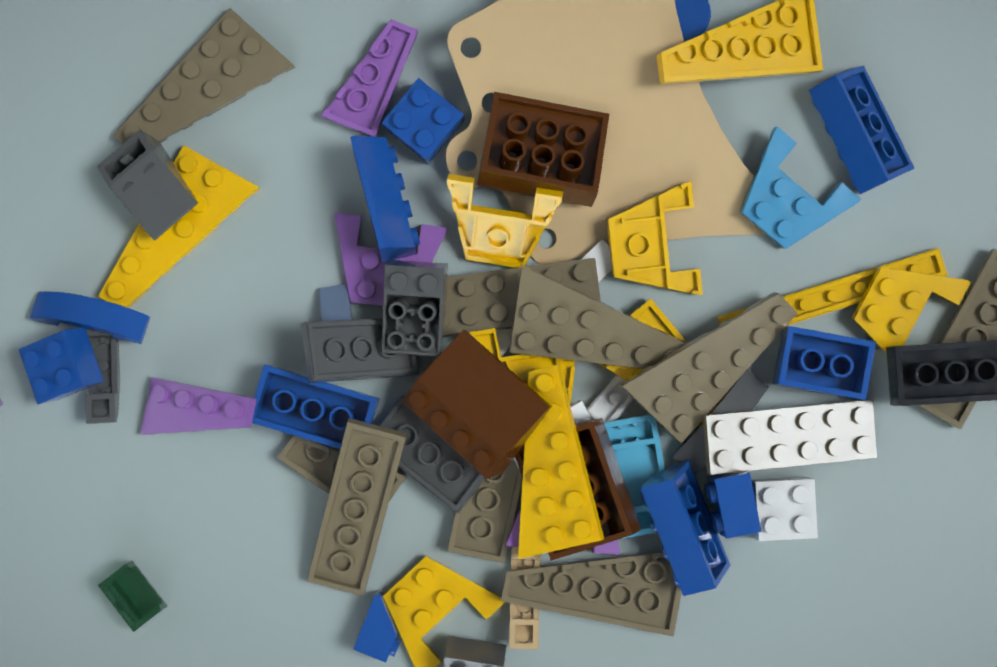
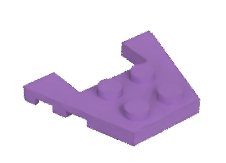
(364, 264)

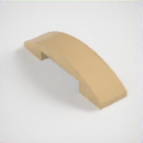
(523, 619)

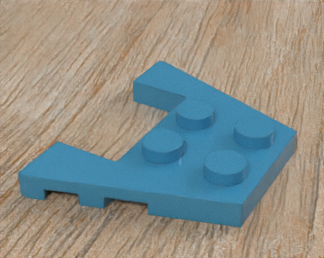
(781, 205)

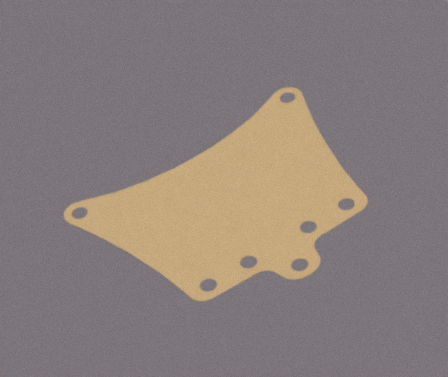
(605, 62)

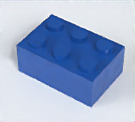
(824, 363)

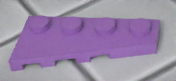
(370, 88)
(187, 408)

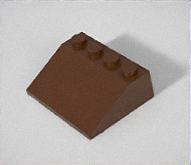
(543, 147)
(477, 405)
(607, 484)

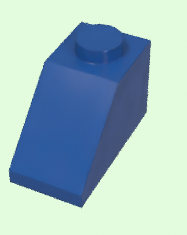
(378, 631)

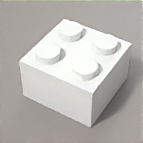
(786, 508)

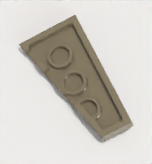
(317, 462)

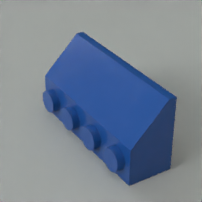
(861, 129)
(384, 198)
(685, 529)

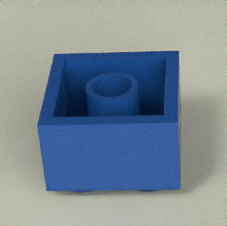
(423, 121)
(61, 365)
(733, 504)

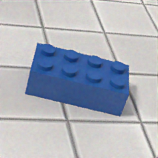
(309, 409)

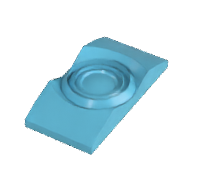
(639, 458)

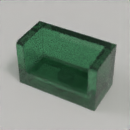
(132, 595)

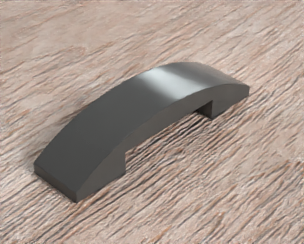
(740, 397)
(103, 399)

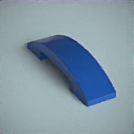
(90, 314)

